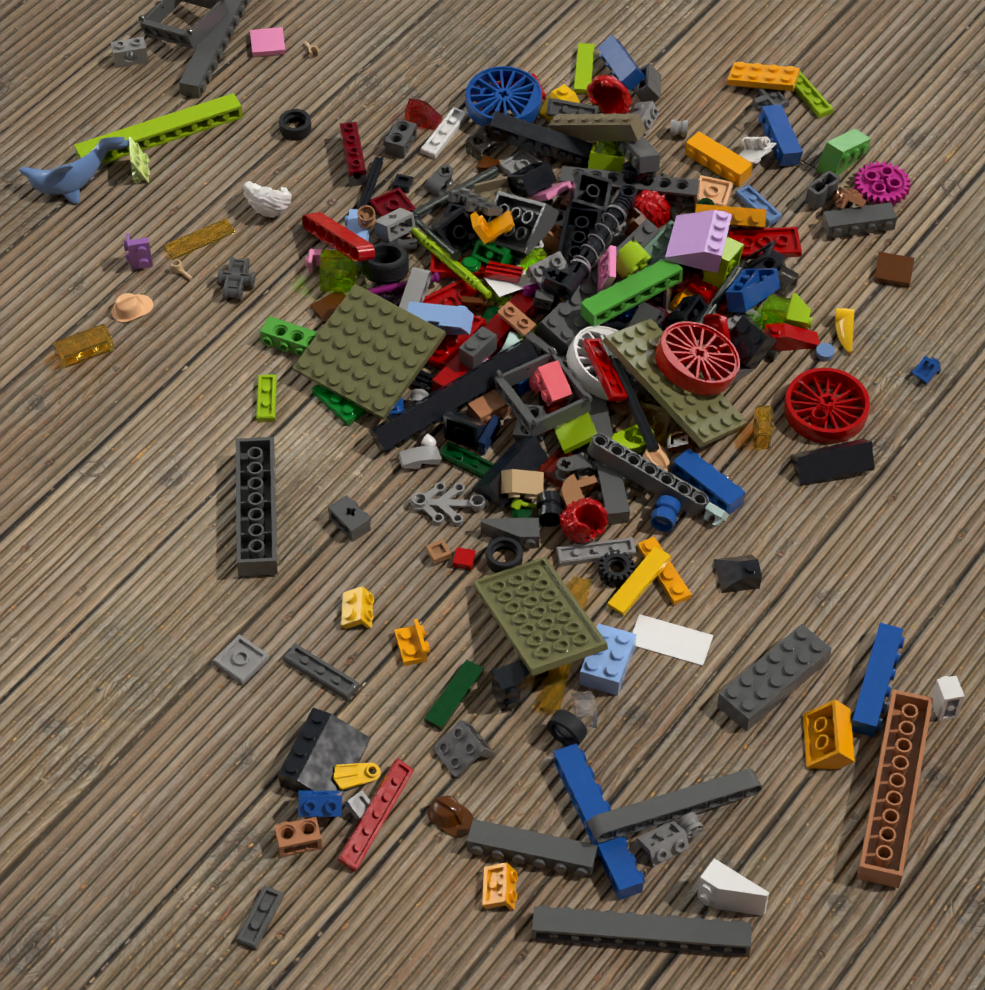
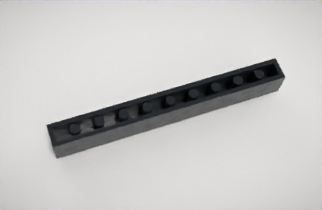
(450, 396)

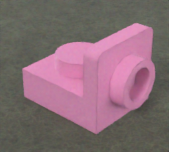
(313, 259)

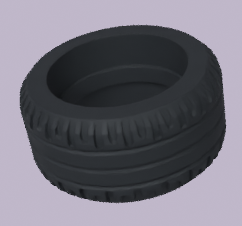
(388, 265)

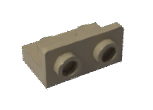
(489, 188)

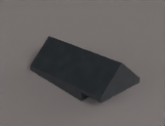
(522, 455)
(833, 462)

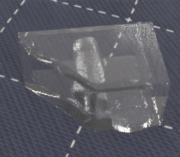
(585, 708)

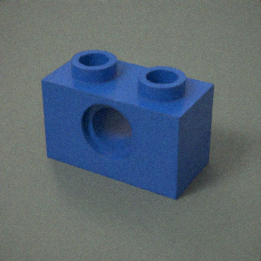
(319, 803)

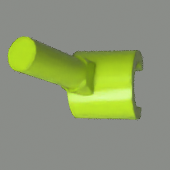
(516, 504)

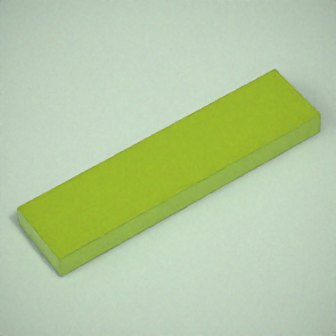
(584, 67)
(812, 97)

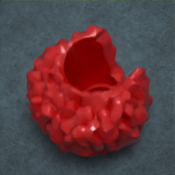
(653, 207)
(584, 520)

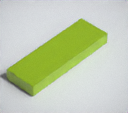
(266, 398)

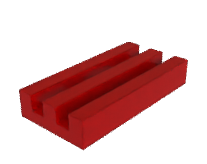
(503, 272)

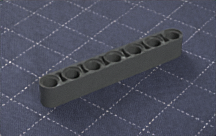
(646, 473)

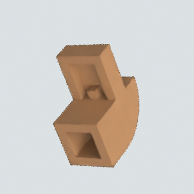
(573, 488)

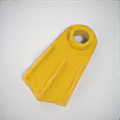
(355, 774)

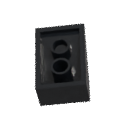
(514, 684)

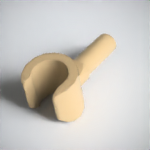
(312, 49)
(179, 269)

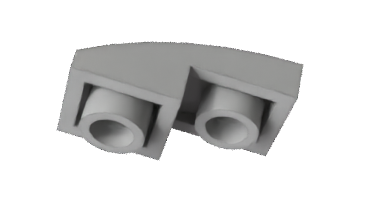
(415, 457)

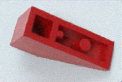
(792, 337)

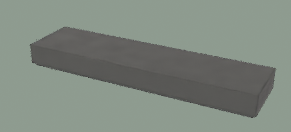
(321, 671)

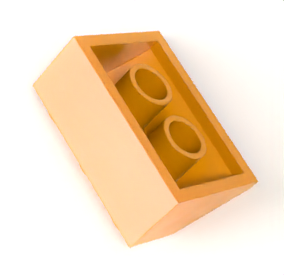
(828, 736)

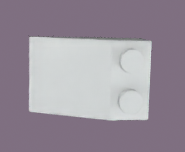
(730, 891)

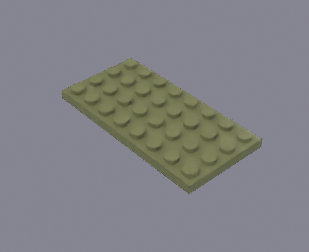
(701, 416)
(539, 616)

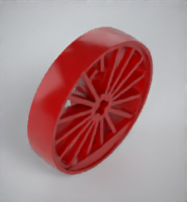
(712, 359)
(827, 405)

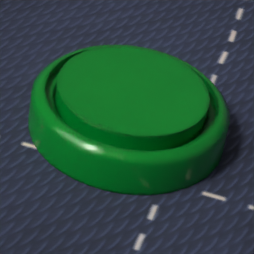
(471, 264)

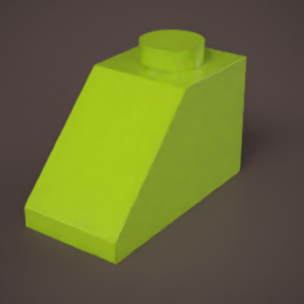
(799, 313)

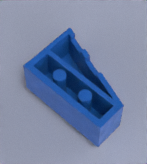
(751, 288)

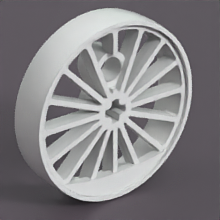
(575, 362)

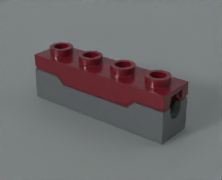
(353, 153)

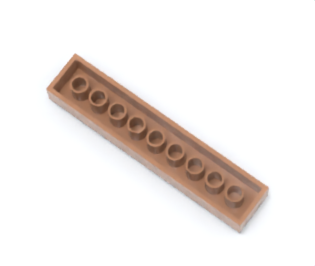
(895, 789)

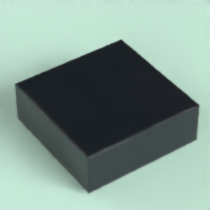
(403, 182)

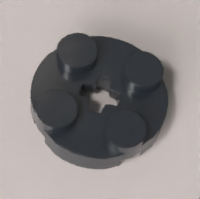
(632, 174)

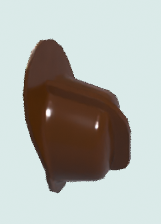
(450, 816)

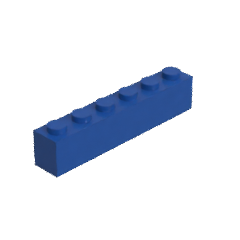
(876, 680)

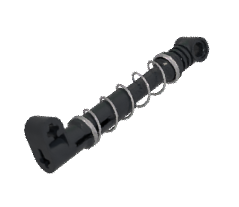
(580, 268)

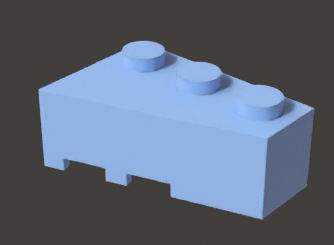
(451, 319)

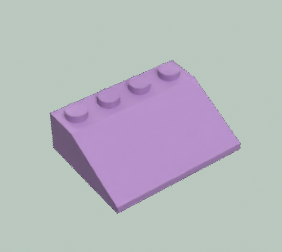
(699, 239)

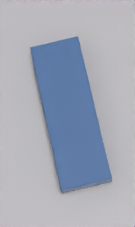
(753, 199)

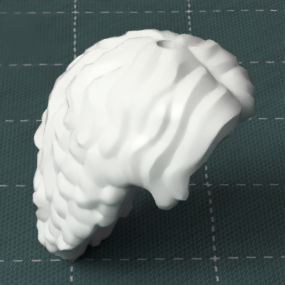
(266, 200)

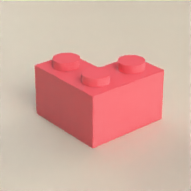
(551, 383)

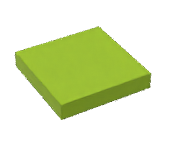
(575, 432)

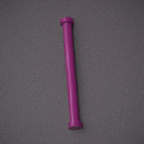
(400, 285)

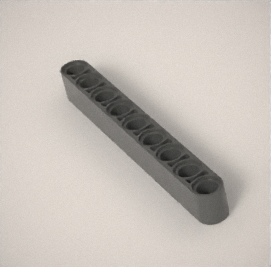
(674, 805)

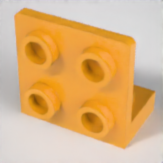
(491, 231)

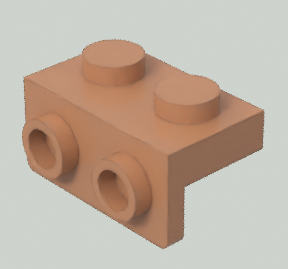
(842, 195)
(516, 319)

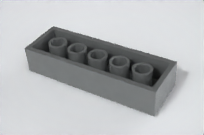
(774, 677)

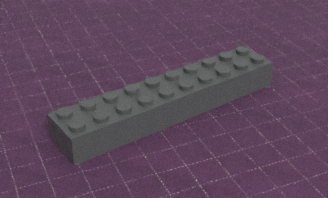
(565, 320)

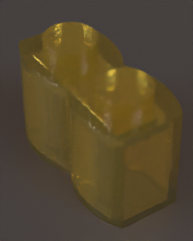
(762, 427)

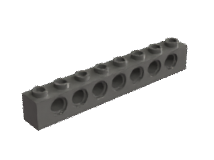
(676, 190)

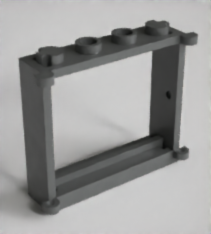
(189, 38)
(533, 425)

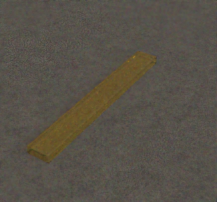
(558, 677)

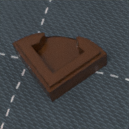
(487, 162)

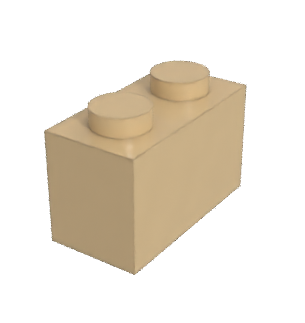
(522, 483)

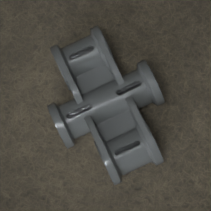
(236, 278)

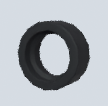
(295, 133)
(503, 543)
(566, 728)

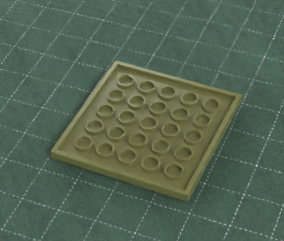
(369, 351)

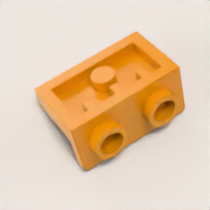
(411, 644)
(499, 886)

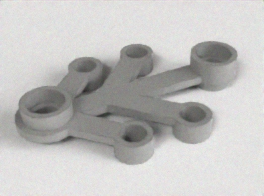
(445, 503)

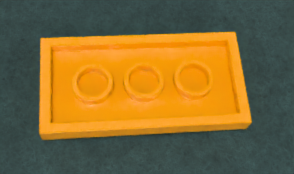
(763, 76)

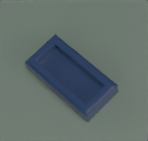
(489, 435)

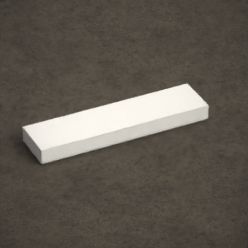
(444, 133)

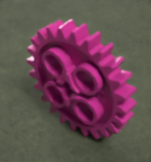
(882, 183)

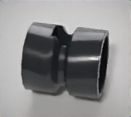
(548, 508)

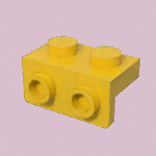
(357, 608)

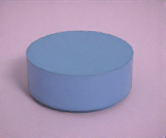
(825, 351)

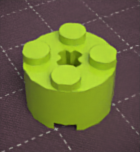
(630, 259)

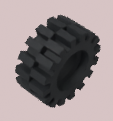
(615, 560)

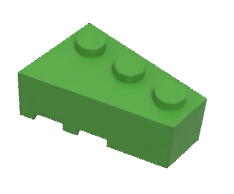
(843, 152)

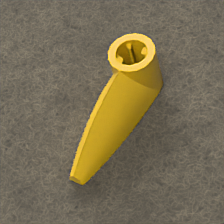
(844, 326)

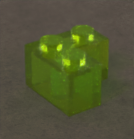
(774, 310)

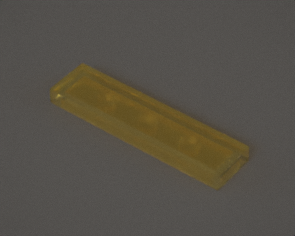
(199, 239)

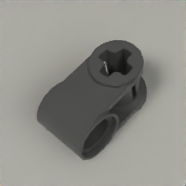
(440, 180)
(576, 464)

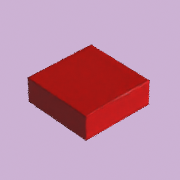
(464, 558)

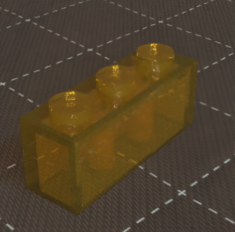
(83, 346)

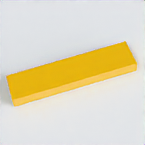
(639, 581)

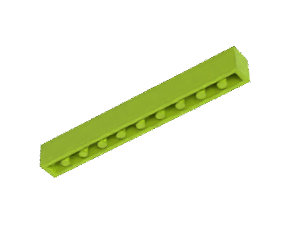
(169, 127)

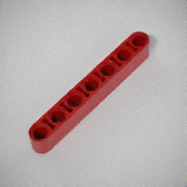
(338, 237)

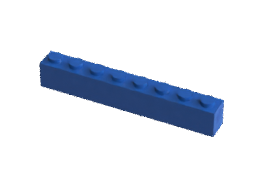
(588, 802)

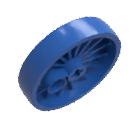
(503, 98)

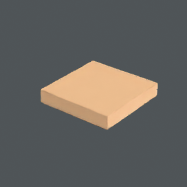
(715, 189)

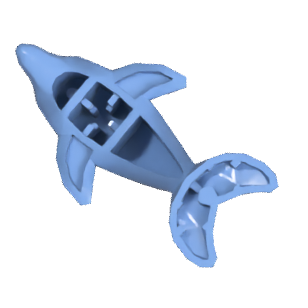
(70, 178)

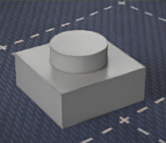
(358, 804)

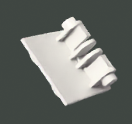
(755, 148)

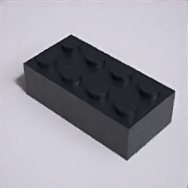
(577, 226)

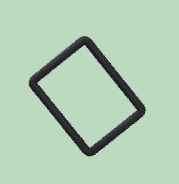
(771, 245)

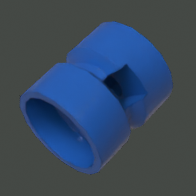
(665, 513)

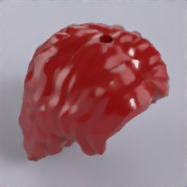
(609, 95)

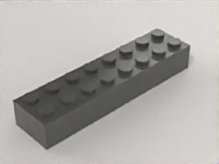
(256, 507)

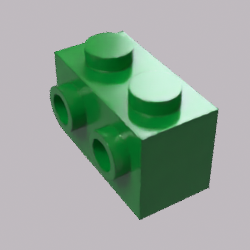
(488, 252)

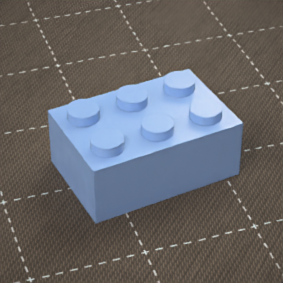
(608, 668)

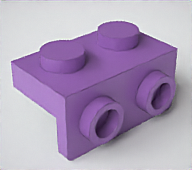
(138, 252)

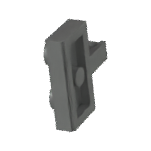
(769, 97)

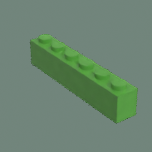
(630, 292)

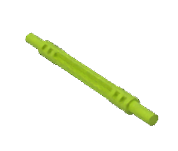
(455, 266)

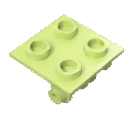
(139, 163)

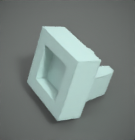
(714, 511)

